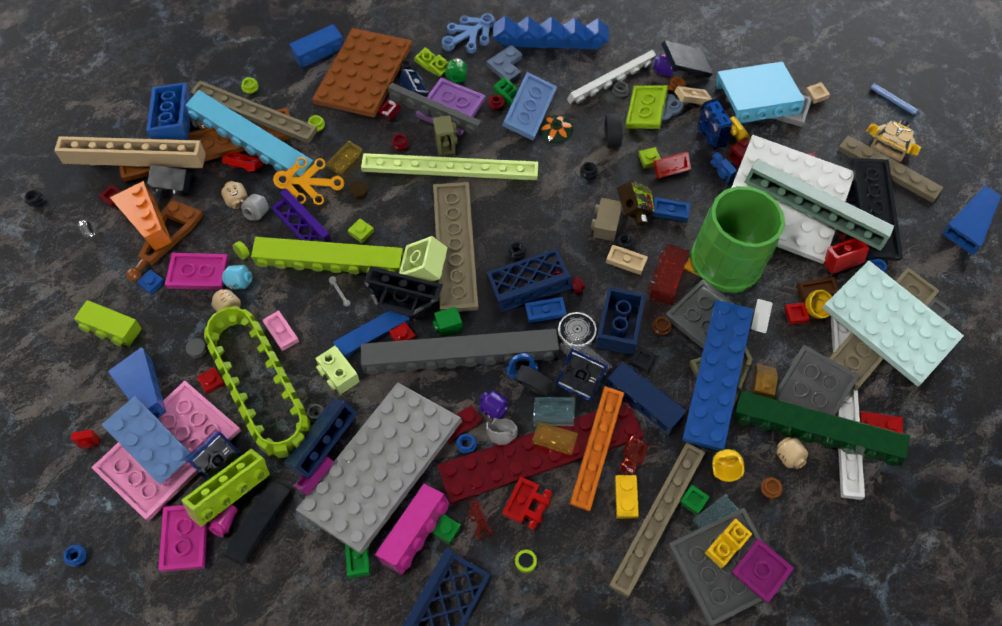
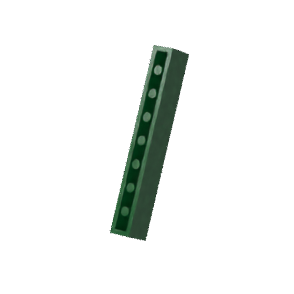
(822, 428)

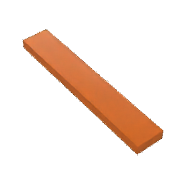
(596, 449)

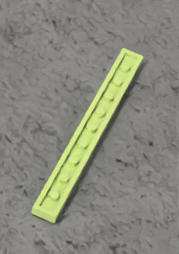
(449, 166)

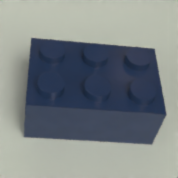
(620, 321)

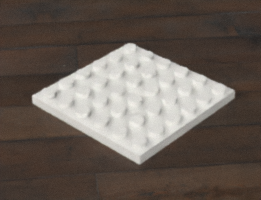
(801, 232)

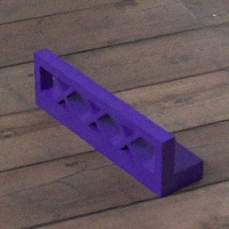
(303, 215)

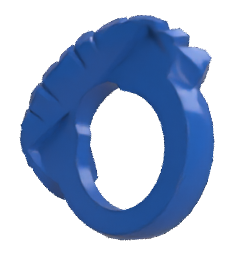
(510, 369)

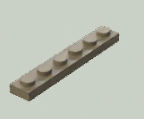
(899, 173)

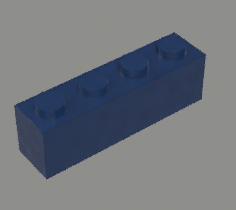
(646, 398)
(320, 438)

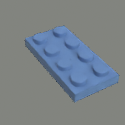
(529, 106)
(147, 440)

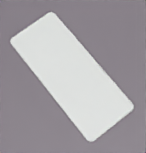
(761, 316)

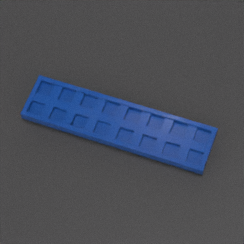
(718, 376)

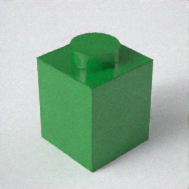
(447, 322)

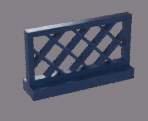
(533, 290)
(433, 585)

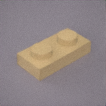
(692, 95)
(626, 259)

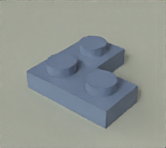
(504, 62)

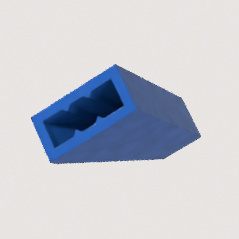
(973, 221)
(138, 378)

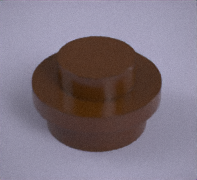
(661, 326)

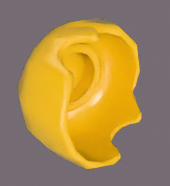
(815, 302)
(728, 465)

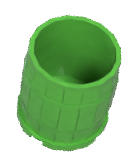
(737, 238)

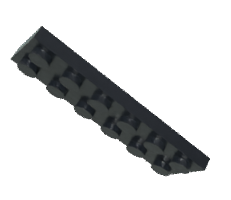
(876, 197)

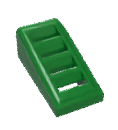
(502, 87)

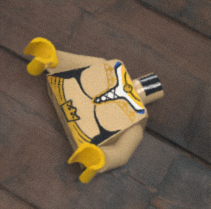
(894, 139)

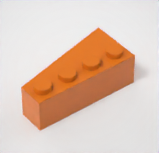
(142, 211)

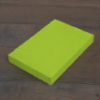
(646, 107)

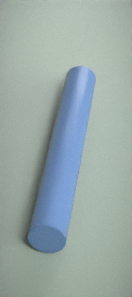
(907, 107)

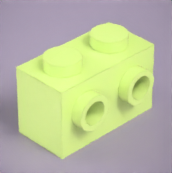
(337, 370)

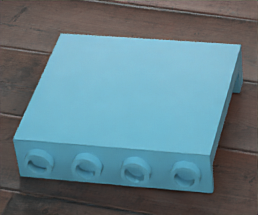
(761, 92)

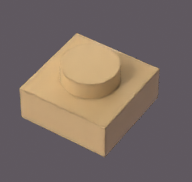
(817, 92)

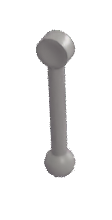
(332, 280)

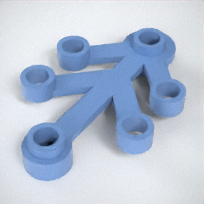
(485, 22)

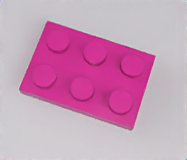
(196, 271)
(181, 541)

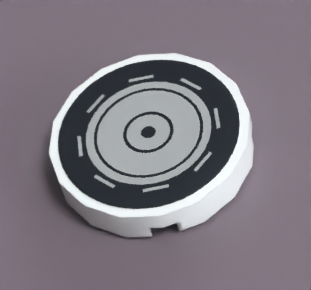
(578, 324)

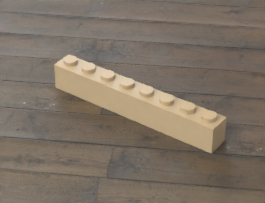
(130, 152)

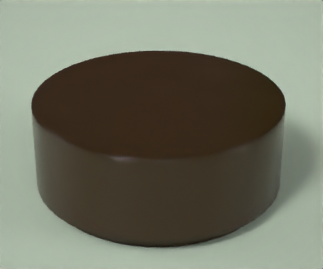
(358, 190)

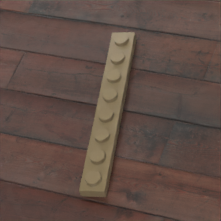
(259, 113)
(656, 520)

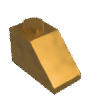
(764, 381)

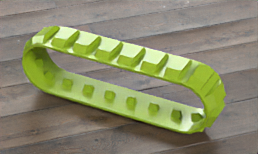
(216, 324)

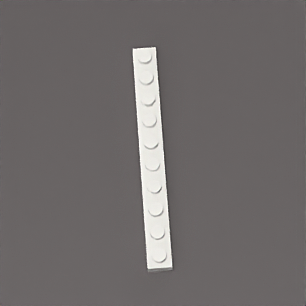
(849, 464)

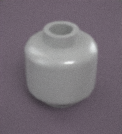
(254, 207)

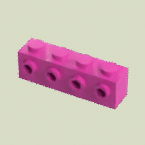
(412, 529)

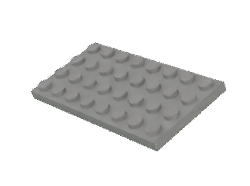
(379, 467)

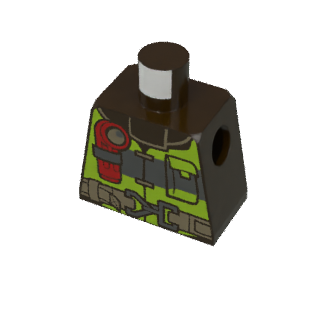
(636, 201)

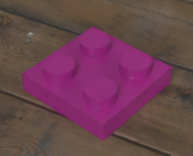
(762, 570)

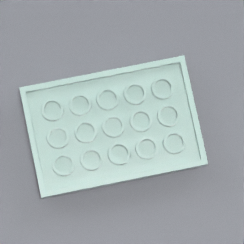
(893, 323)

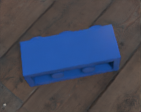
(316, 46)

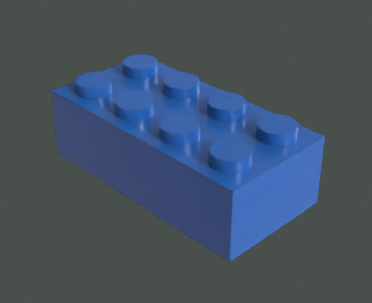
(168, 112)

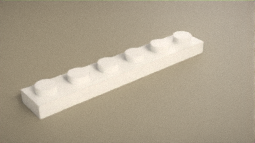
(607, 80)

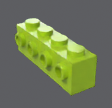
(225, 487)

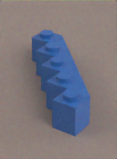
(551, 33)

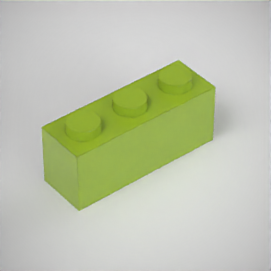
(107, 324)

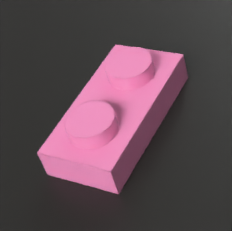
(280, 331)

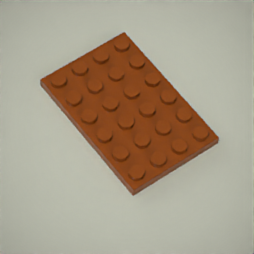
(362, 72)

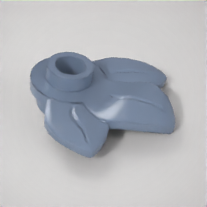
(672, 107)

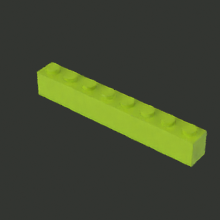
(324, 255)

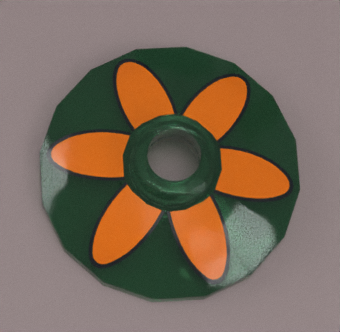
(554, 133)

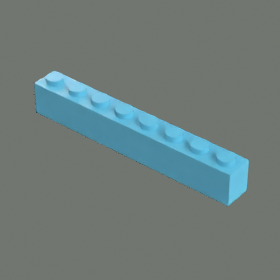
(245, 134)

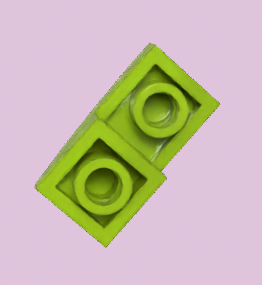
(430, 62)

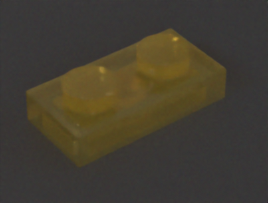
(344, 157)
(555, 438)

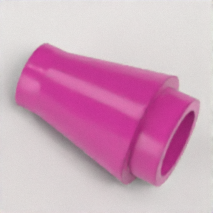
(222, 522)

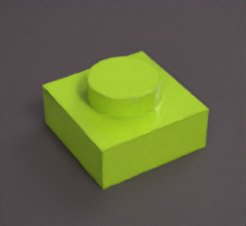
(647, 157)
(360, 230)

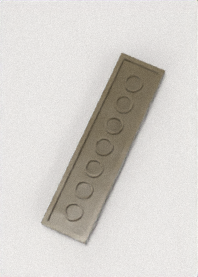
(455, 231)
(859, 356)

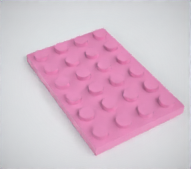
(190, 421)

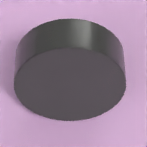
(196, 348)

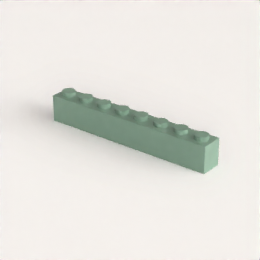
(819, 204)

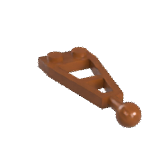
(175, 211)

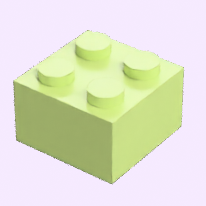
(424, 259)

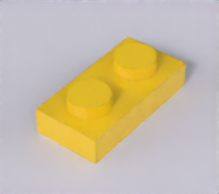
(626, 496)

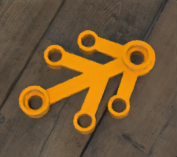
(305, 180)

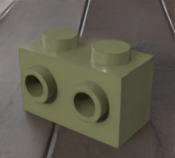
(445, 135)

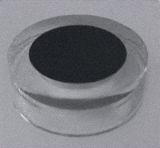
(86, 228)

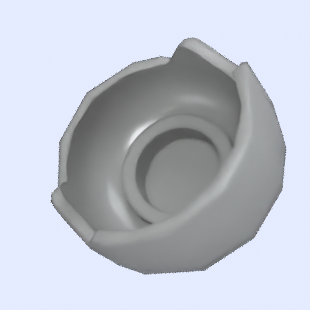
(501, 431)

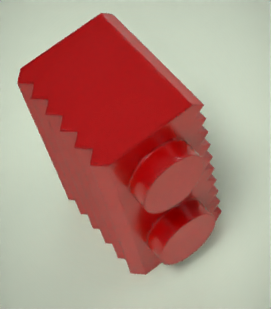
(845, 255)

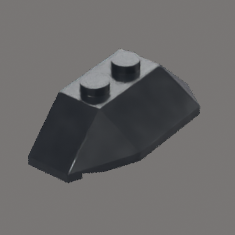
(401, 292)

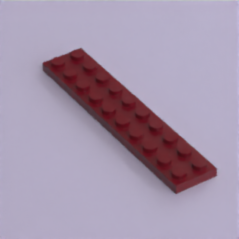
(505, 464)

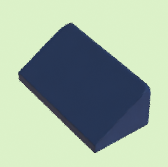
(412, 81)

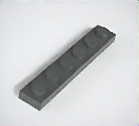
(434, 109)

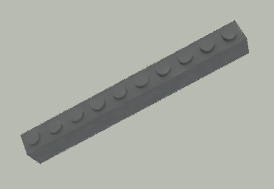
(458, 351)

